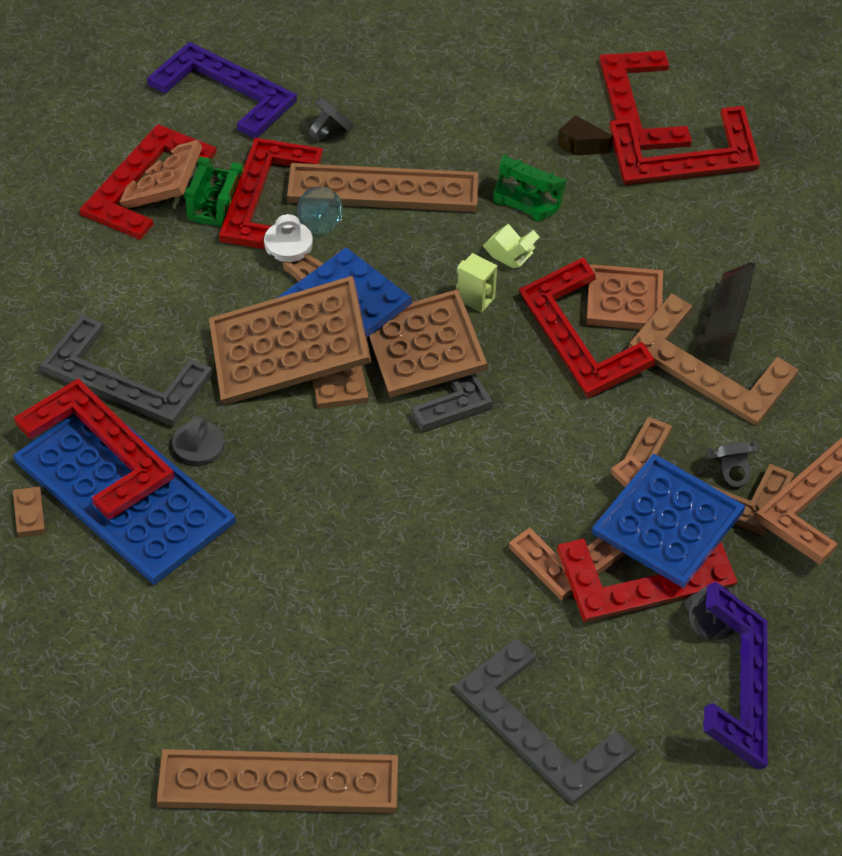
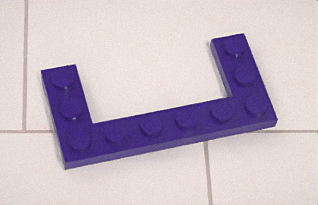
(273, 98)
(749, 735)

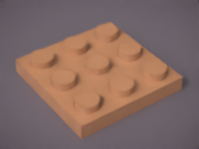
(623, 296)

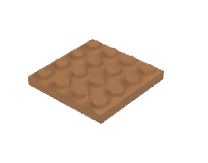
(427, 345)

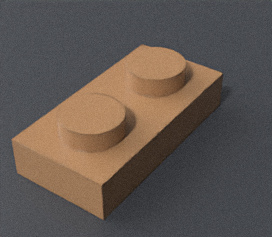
(29, 512)

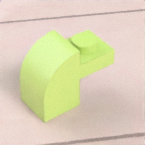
(509, 247)

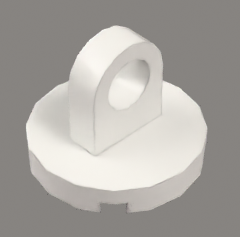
(288, 239)

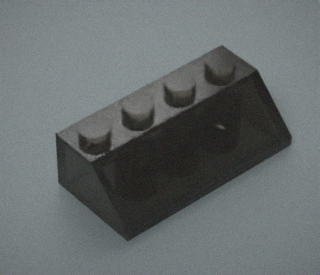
(725, 314)

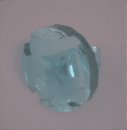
(319, 210)

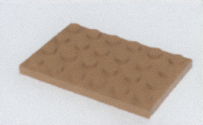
(289, 340)

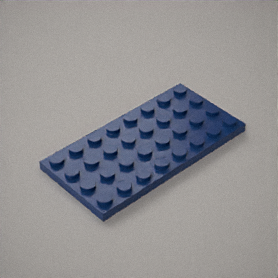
(150, 534)

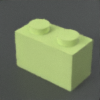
(477, 282)

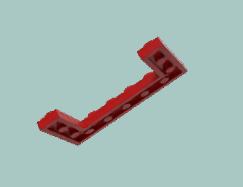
(622, 100)
(636, 169)
(103, 203)
(238, 222)
(590, 376)
(147, 468)
(603, 602)

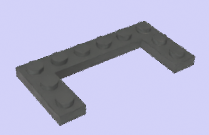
(467, 400)
(167, 407)
(570, 779)

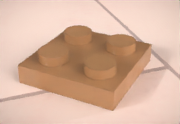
(341, 389)

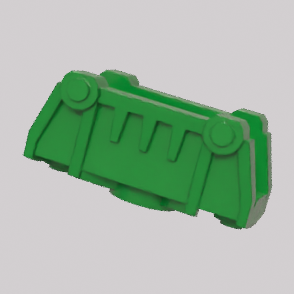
(200, 191)
(525, 197)

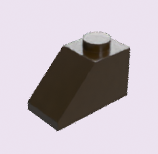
(583, 138)

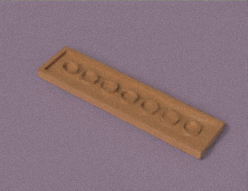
(388, 186)
(278, 781)

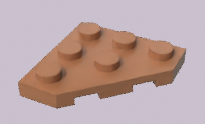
(165, 178)

